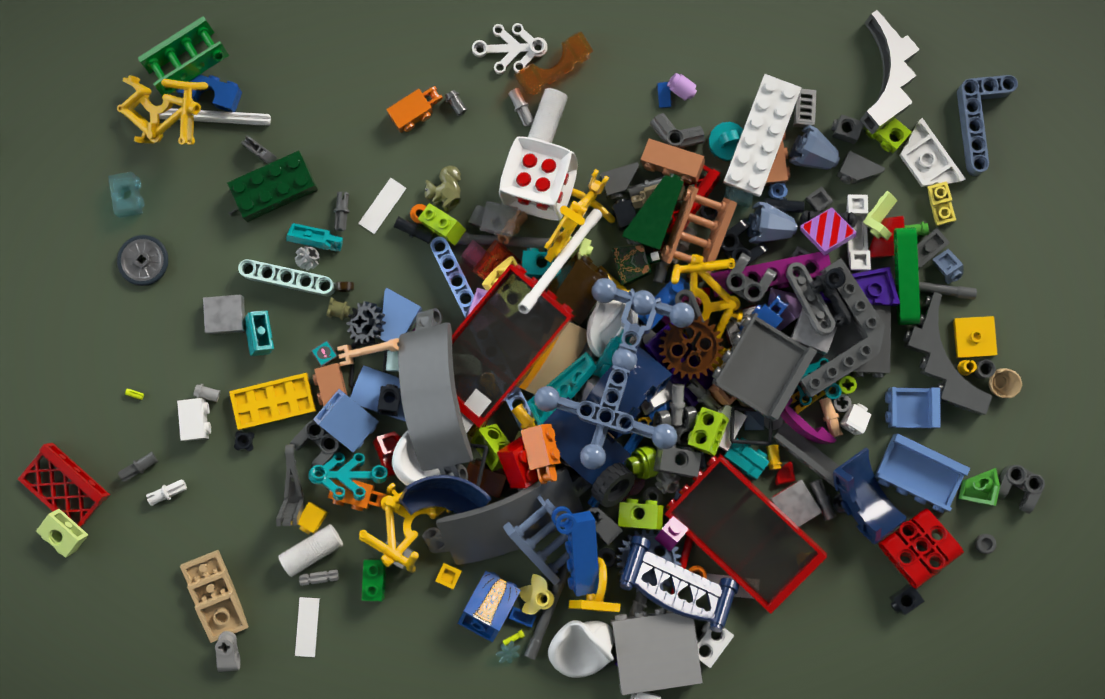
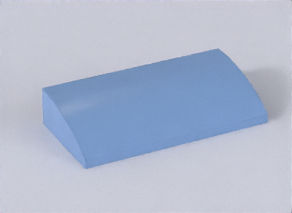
(368, 387)

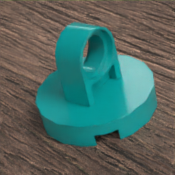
(724, 140)

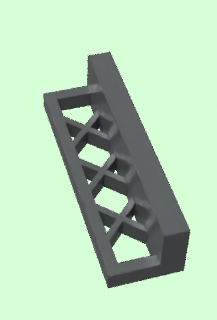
(805, 453)

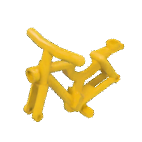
(154, 130)
(574, 215)
(700, 268)
(392, 505)

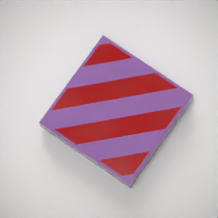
(828, 231)

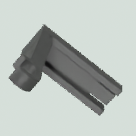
(293, 495)

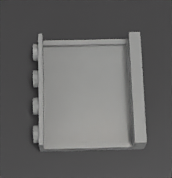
(655, 651)

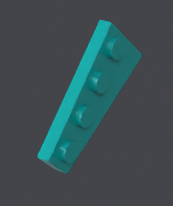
(567, 384)

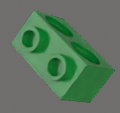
(373, 580)

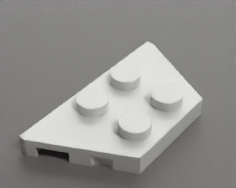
(928, 158)

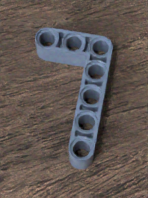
(976, 117)

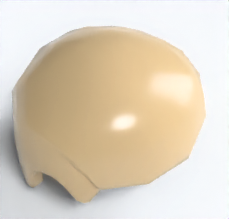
(1005, 383)

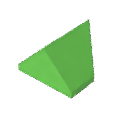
(981, 488)

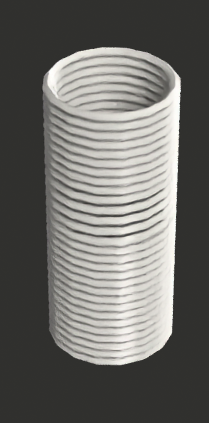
(545, 124)
(304, 553)

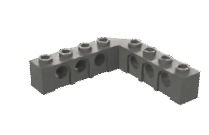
(869, 327)

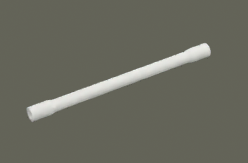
(531, 298)

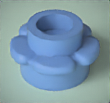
(782, 190)

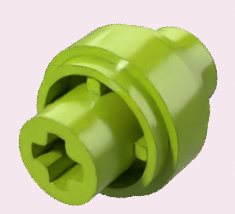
(642, 462)

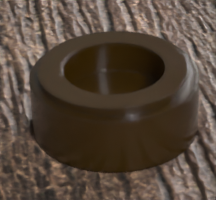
(344, 286)

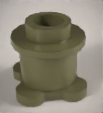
(338, 309)

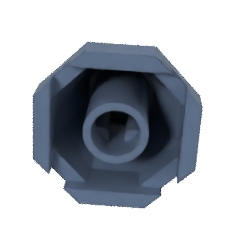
(813, 150)
(769, 224)

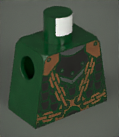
(634, 262)

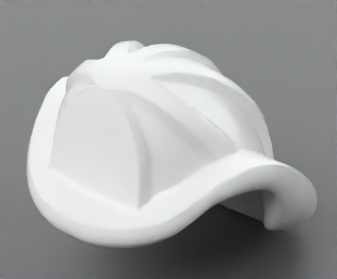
(605, 324)
(406, 463)
(581, 648)

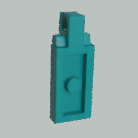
(314, 237)
(605, 359)

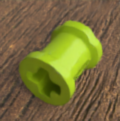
(849, 380)

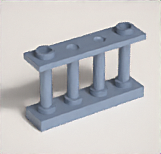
(528, 545)

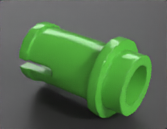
(922, 228)

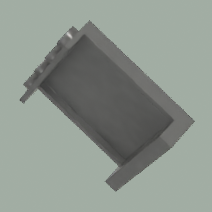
(849, 335)
(762, 367)

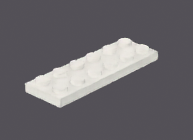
(762, 135)

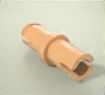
(830, 417)

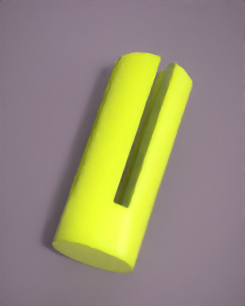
(134, 394)

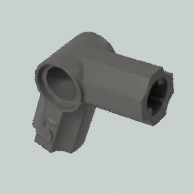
(685, 137)

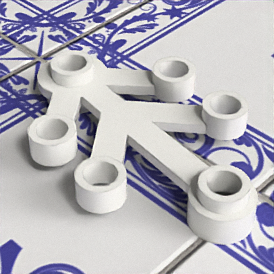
(513, 47)

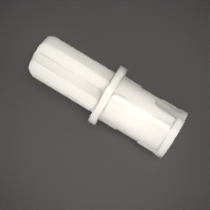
(166, 492)

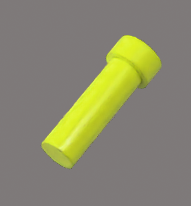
(520, 634)

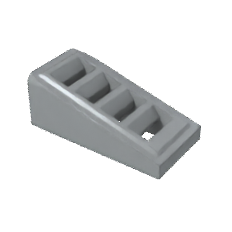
(805, 122)

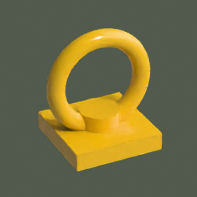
(596, 602)

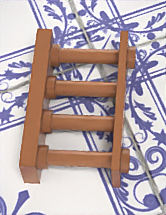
(717, 227)

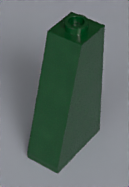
(655, 215)

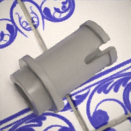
(206, 393)

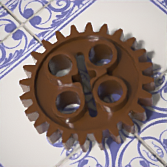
(707, 356)

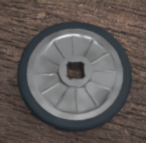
(151, 269)

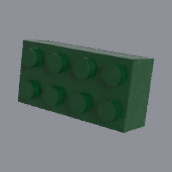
(272, 186)

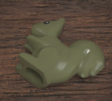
(448, 191)

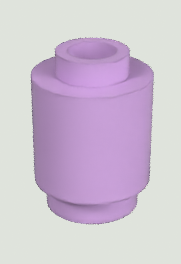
(682, 86)

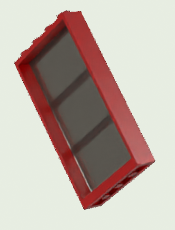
(500, 343)
(745, 533)

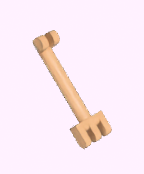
(349, 354)

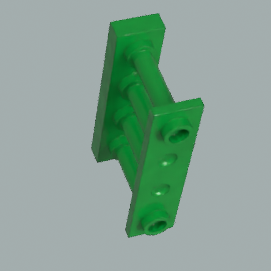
(176, 45)

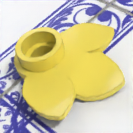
(534, 594)

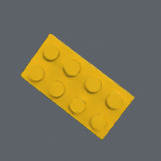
(272, 401)

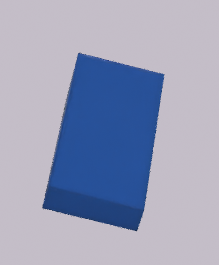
(664, 96)
(517, 615)

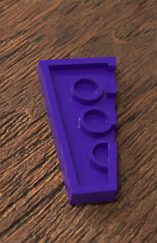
(877, 286)

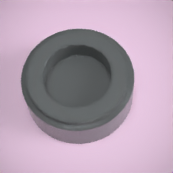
(985, 543)

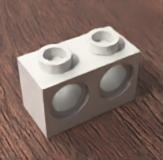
(715, 646)

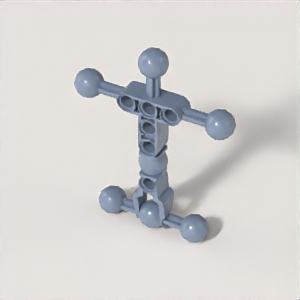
(623, 360)

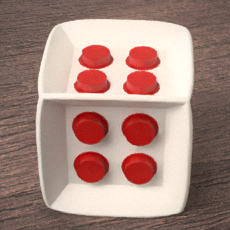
(538, 177)

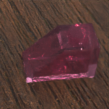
(473, 254)

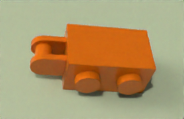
(413, 109)
(541, 451)
(358, 505)

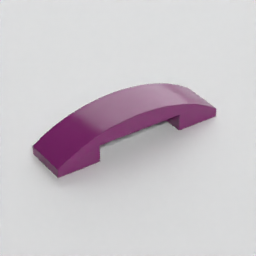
(800, 426)

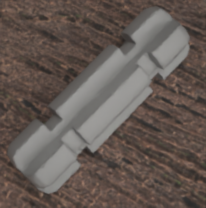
(318, 577)

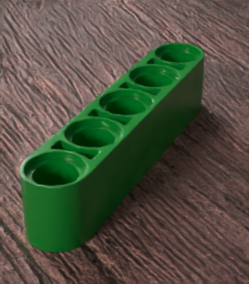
(907, 275)

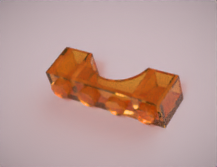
(573, 50)

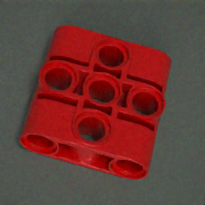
(919, 568)

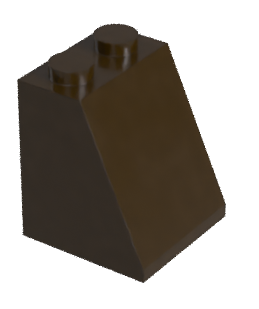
(575, 285)

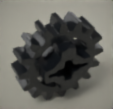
(366, 323)

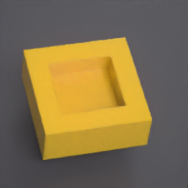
(448, 576)

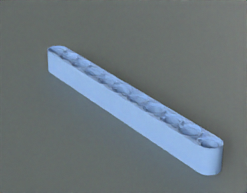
(464, 289)

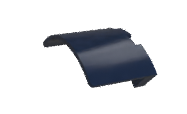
(642, 385)
(574, 435)
(443, 491)
(865, 498)

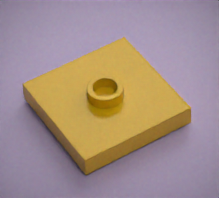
(975, 337)

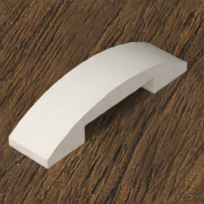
(858, 247)

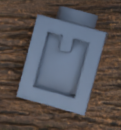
(949, 266)

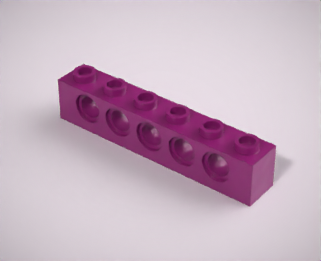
(817, 259)

